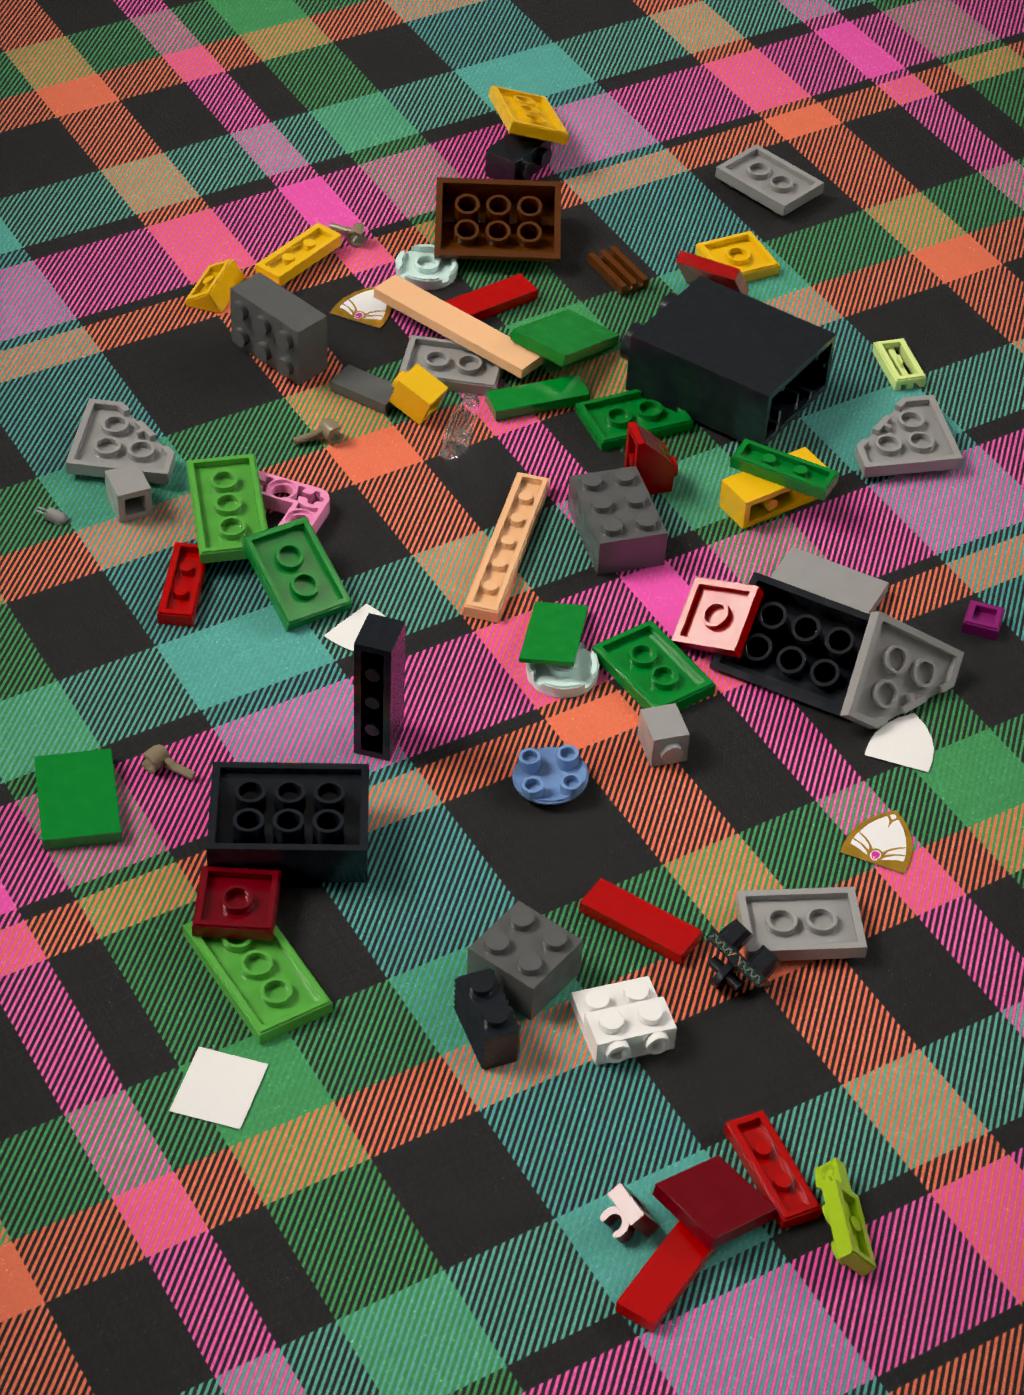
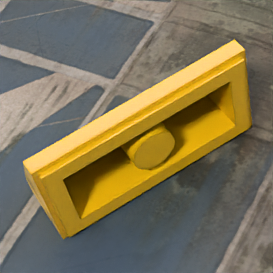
(214, 286)

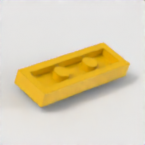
(299, 254)

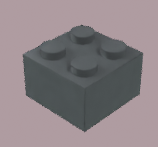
(528, 956)

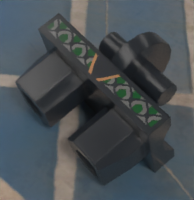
(729, 943)

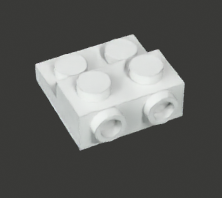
(623, 1020)

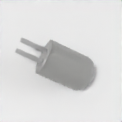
(53, 515)

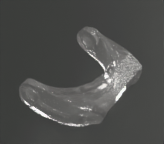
(460, 428)

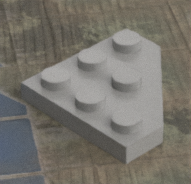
(113, 439)
(909, 441)
(897, 671)

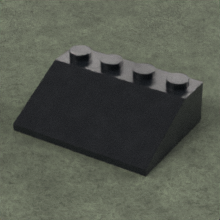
(799, 646)
(291, 819)

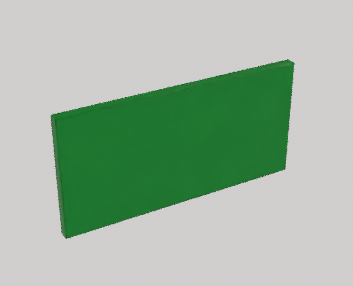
(554, 634)

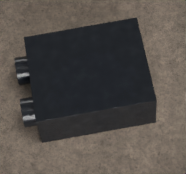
(728, 360)

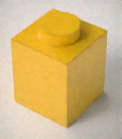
(417, 393)

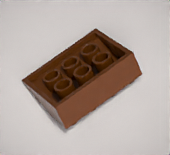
(498, 219)

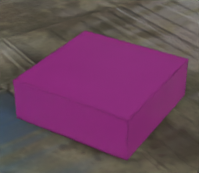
(983, 620)

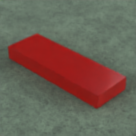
(496, 297)
(182, 586)
(640, 921)
(772, 1169)
(664, 1278)

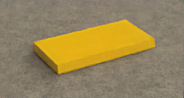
(528, 115)

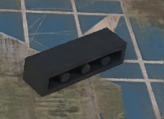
(379, 686)

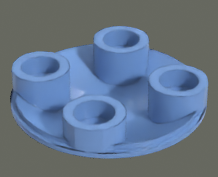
(550, 774)

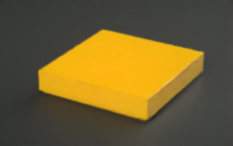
(742, 252)

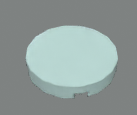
(425, 274)
(565, 680)

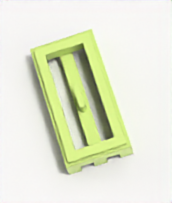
(893, 364)

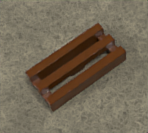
(623, 269)

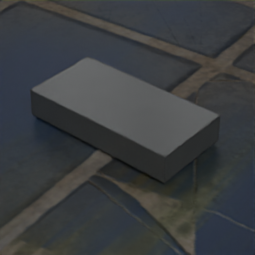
(363, 388)

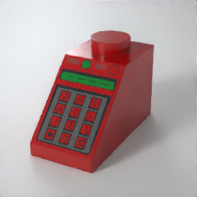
(650, 458)

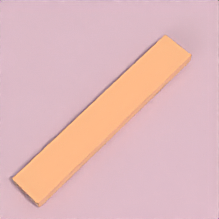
(457, 326)
(506, 547)

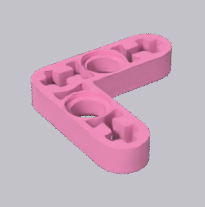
(302, 502)

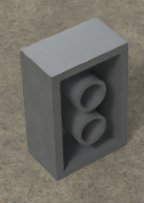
(279, 328)
(617, 520)

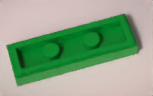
(536, 397)
(784, 469)

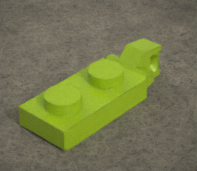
(845, 1217)

